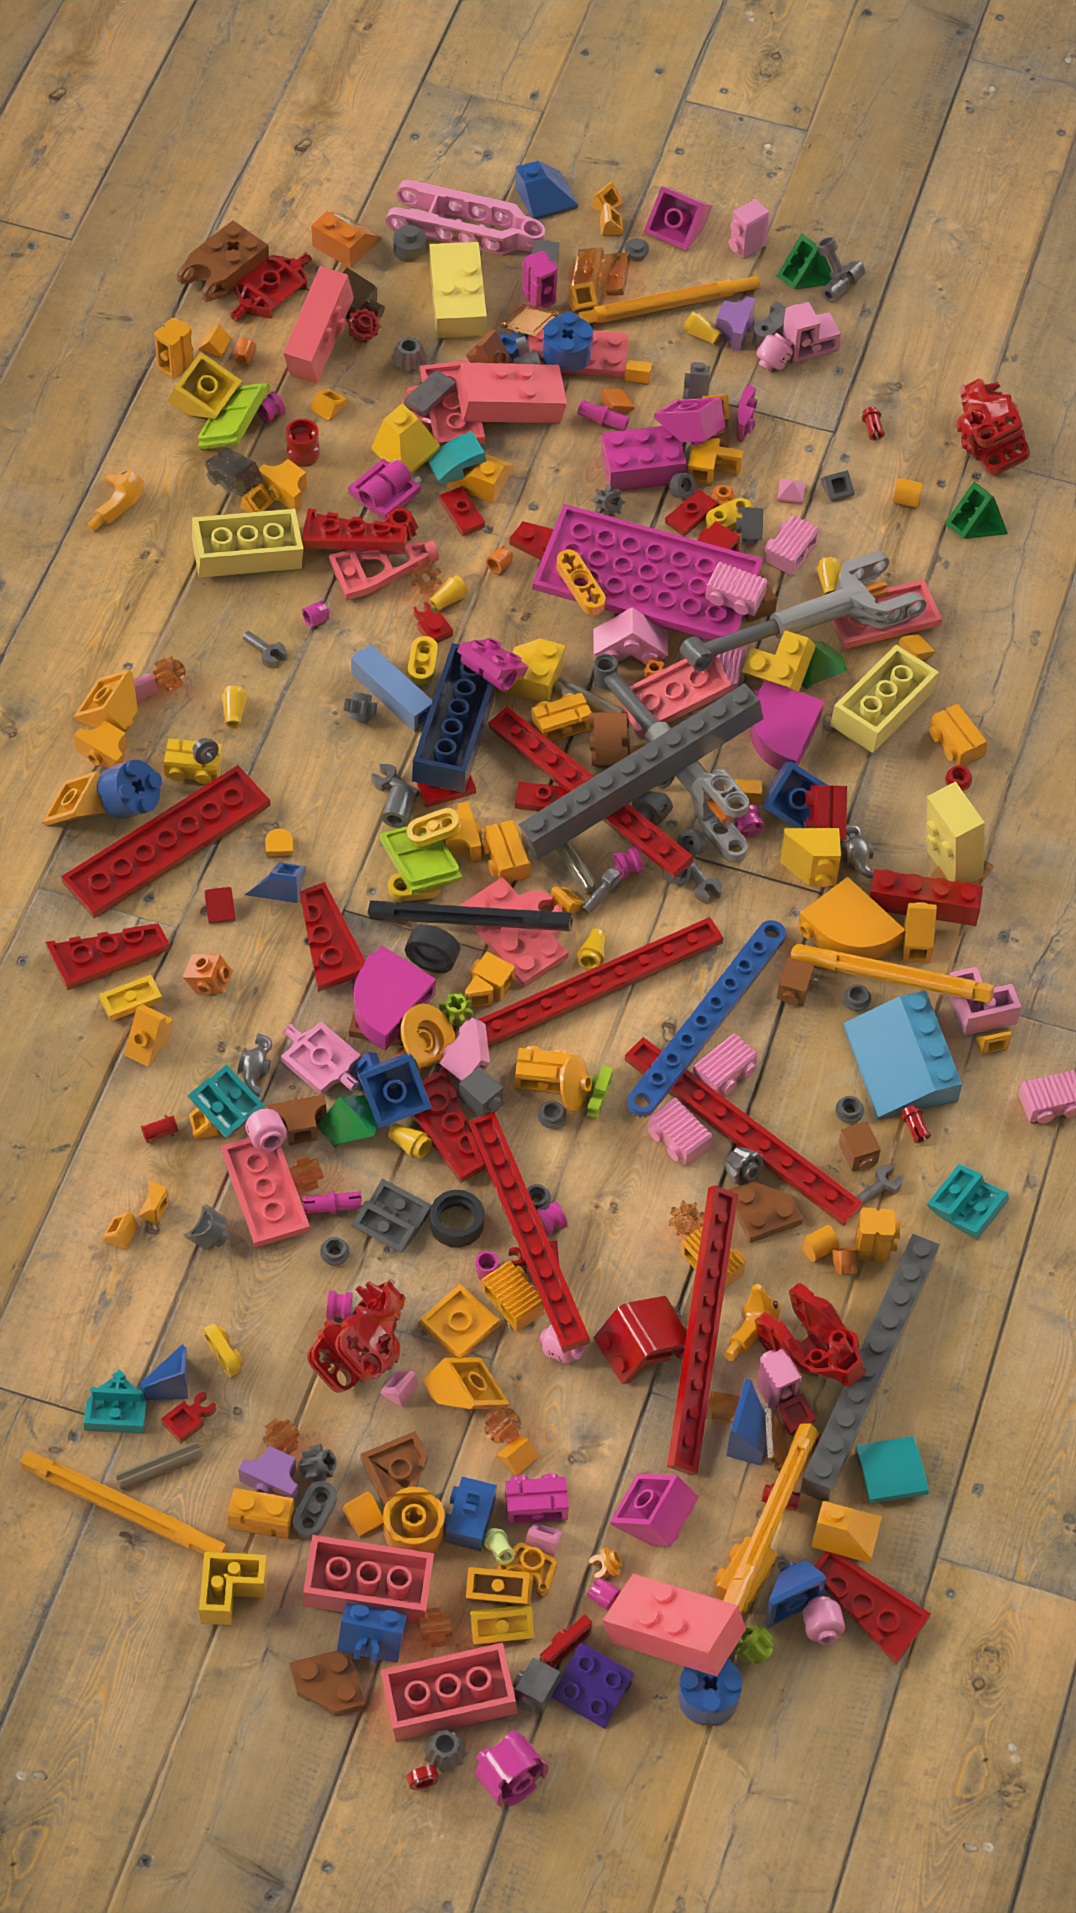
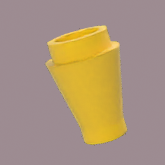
(701, 328)
(828, 573)
(449, 593)
(234, 703)
(592, 951)
(413, 1142)

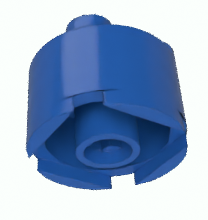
(567, 342)
(129, 789)
(710, 1705)

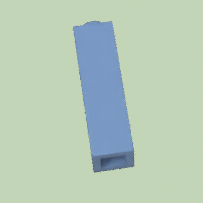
(391, 687)

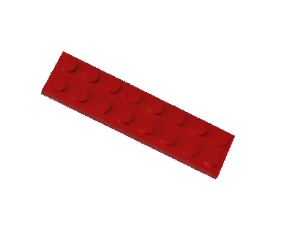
(165, 841)

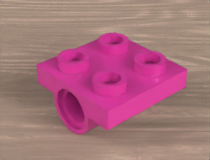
(385, 487)
(492, 662)

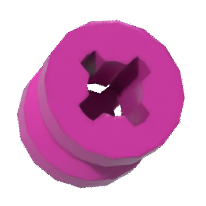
(270, 407)
(750, 824)
(628, 862)
(552, 1218)
(339, 1305)

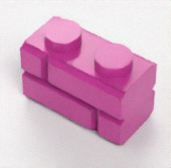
(539, 280)
(536, 1499)

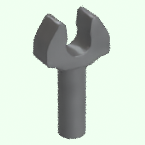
(267, 650)
(391, 779)
(609, 883)
(705, 884)
(881, 1184)

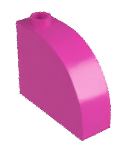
(787, 724)
(385, 992)

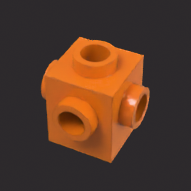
(207, 974)

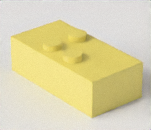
(457, 290)
(247, 543)
(884, 698)
(955, 835)

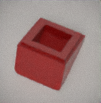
(219, 904)

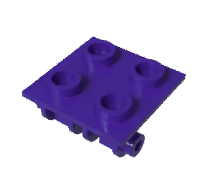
(593, 1685)

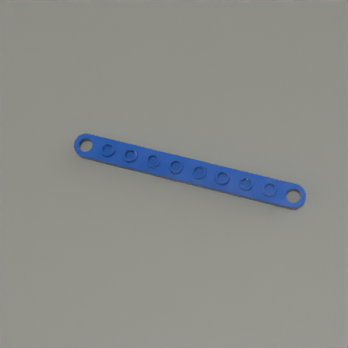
(706, 1019)

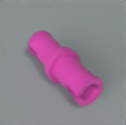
(603, 415)
(332, 1202)

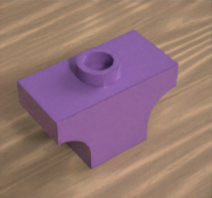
(736, 320)
(271, 1474)

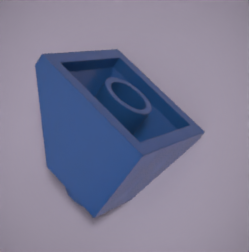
(543, 190)
(788, 794)
(394, 1090)
(748, 1429)
(793, 1591)

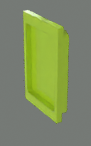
(234, 418)
(420, 866)

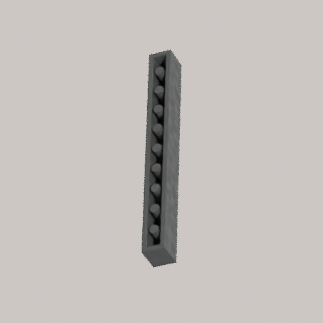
(641, 771)
(876, 1355)

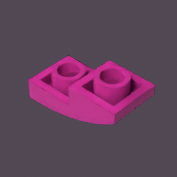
(746, 409)

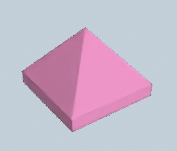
(791, 491)

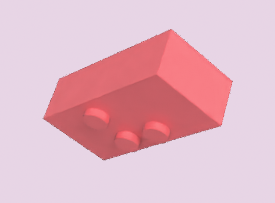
(319, 325)
(511, 393)
(367, 1576)
(674, 1624)
(449, 1692)

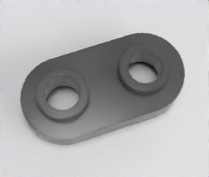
(313, 1511)

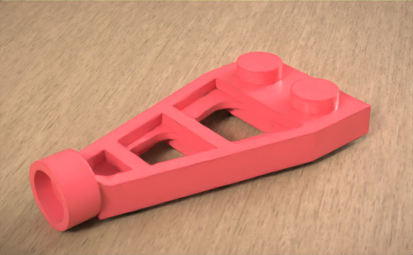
(352, 577)

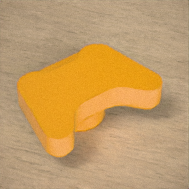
(534, 1561)

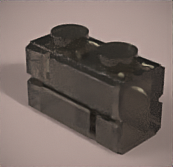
(233, 472)

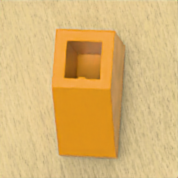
(919, 932)

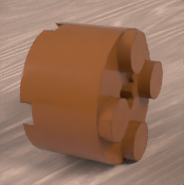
(609, 737)

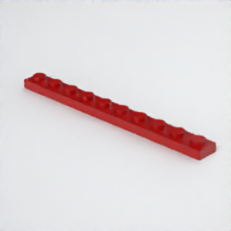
(570, 775)
(601, 981)
(749, 1134)
(529, 1233)
(702, 1331)

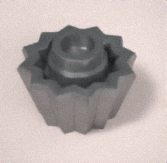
(409, 354)
(743, 1165)
(445, 1750)

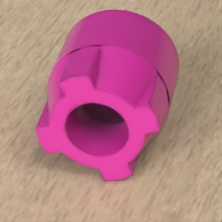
(315, 614)
(486, 1259)
(603, 1593)

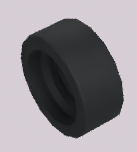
(421, 945)
(456, 1198)

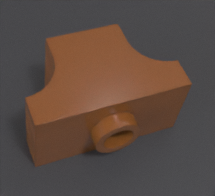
(489, 350)
(301, 1117)

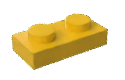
(126, 998)
(502, 1624)

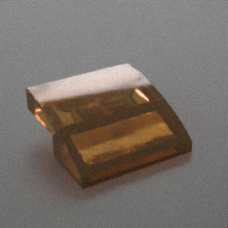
(605, 270)

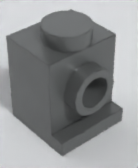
(697, 381)
(750, 524)

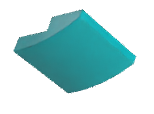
(456, 455)
(225, 1101)
(968, 1201)
(891, 1469)

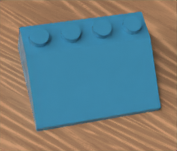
(903, 1056)

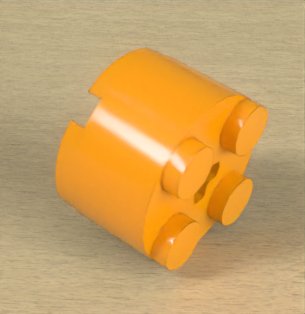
(418, 1506)

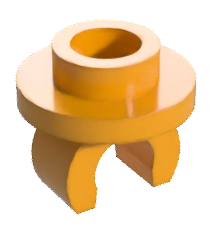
(610, 1562)

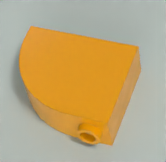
(850, 923)

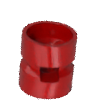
(302, 442)

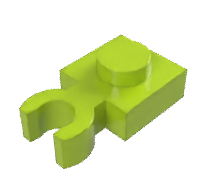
(600, 1085)

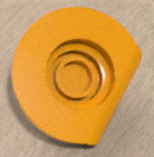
(426, 1034)

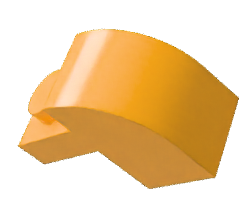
(712, 457)

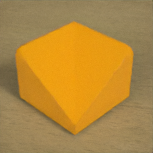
(155, 1203)

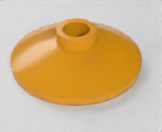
(575, 1083)

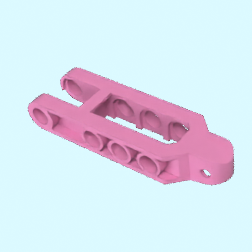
(440, 202)

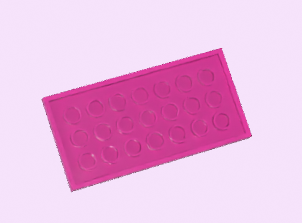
(644, 570)

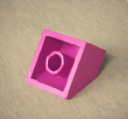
(677, 217)
(692, 419)
(655, 1508)

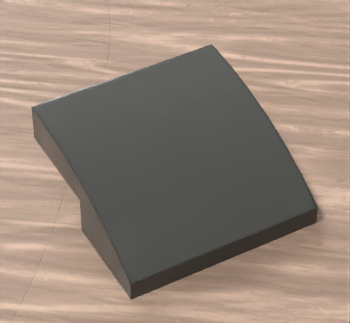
(392, 1216)

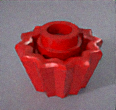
(363, 325)
(403, 517)

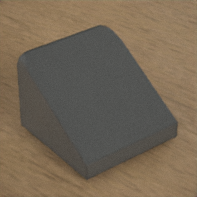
(837, 485)

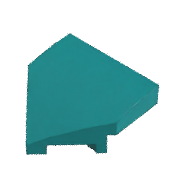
(115, 1407)

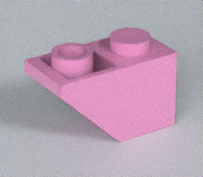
(468, 1050)

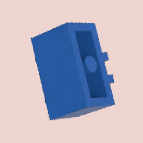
(470, 1513)
(371, 1633)

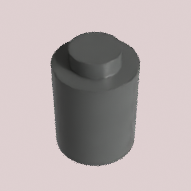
(399, 806)

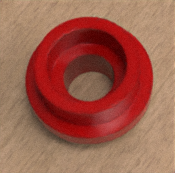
(959, 772)

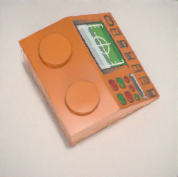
(342, 238)

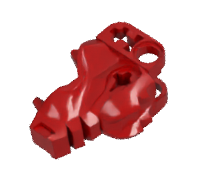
(986, 427)
(365, 1331)
(827, 1350)

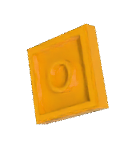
(459, 1322)

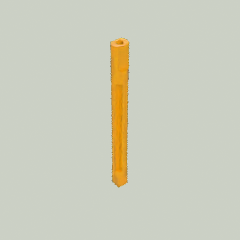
(668, 300)
(894, 973)
(120, 1504)
(748, 1568)

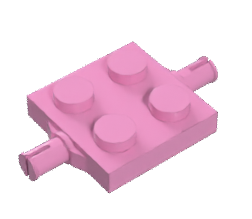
(320, 1058)

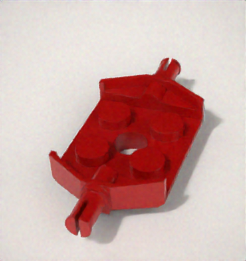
(260, 297)

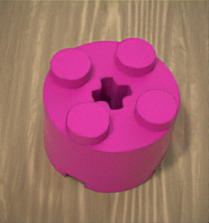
(510, 1769)

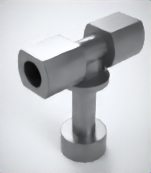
(840, 274)

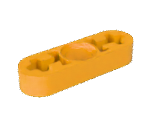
(580, 592)

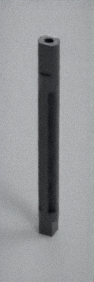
(470, 916)

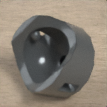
(409, 242)
(650, 805)
(209, 1229)

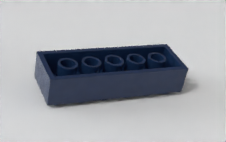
(453, 726)

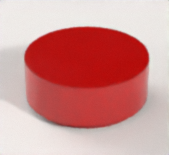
(422, 1777)

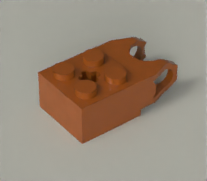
(223, 260)

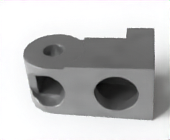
(772, 324)

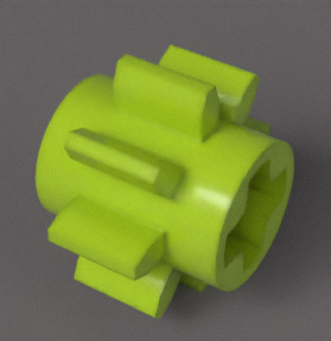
(456, 1009)
(755, 1645)

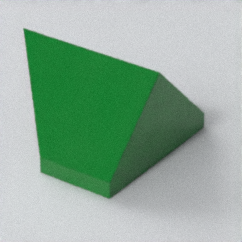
(805, 266)
(976, 515)
(823, 664)
(348, 1120)

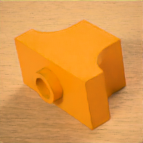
(285, 483)
(102, 745)
(467, 839)
(147, 1035)

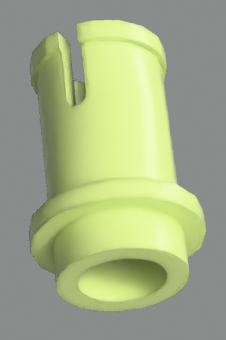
(497, 1542)

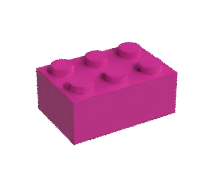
(641, 457)

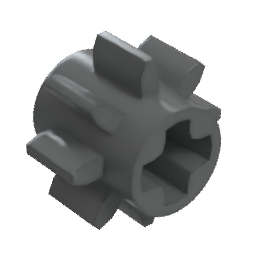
(608, 501)
(360, 706)
(317, 1463)

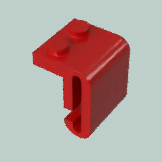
(640, 1336)

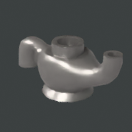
(857, 851)
(254, 1063)

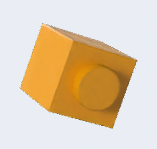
(495, 972)

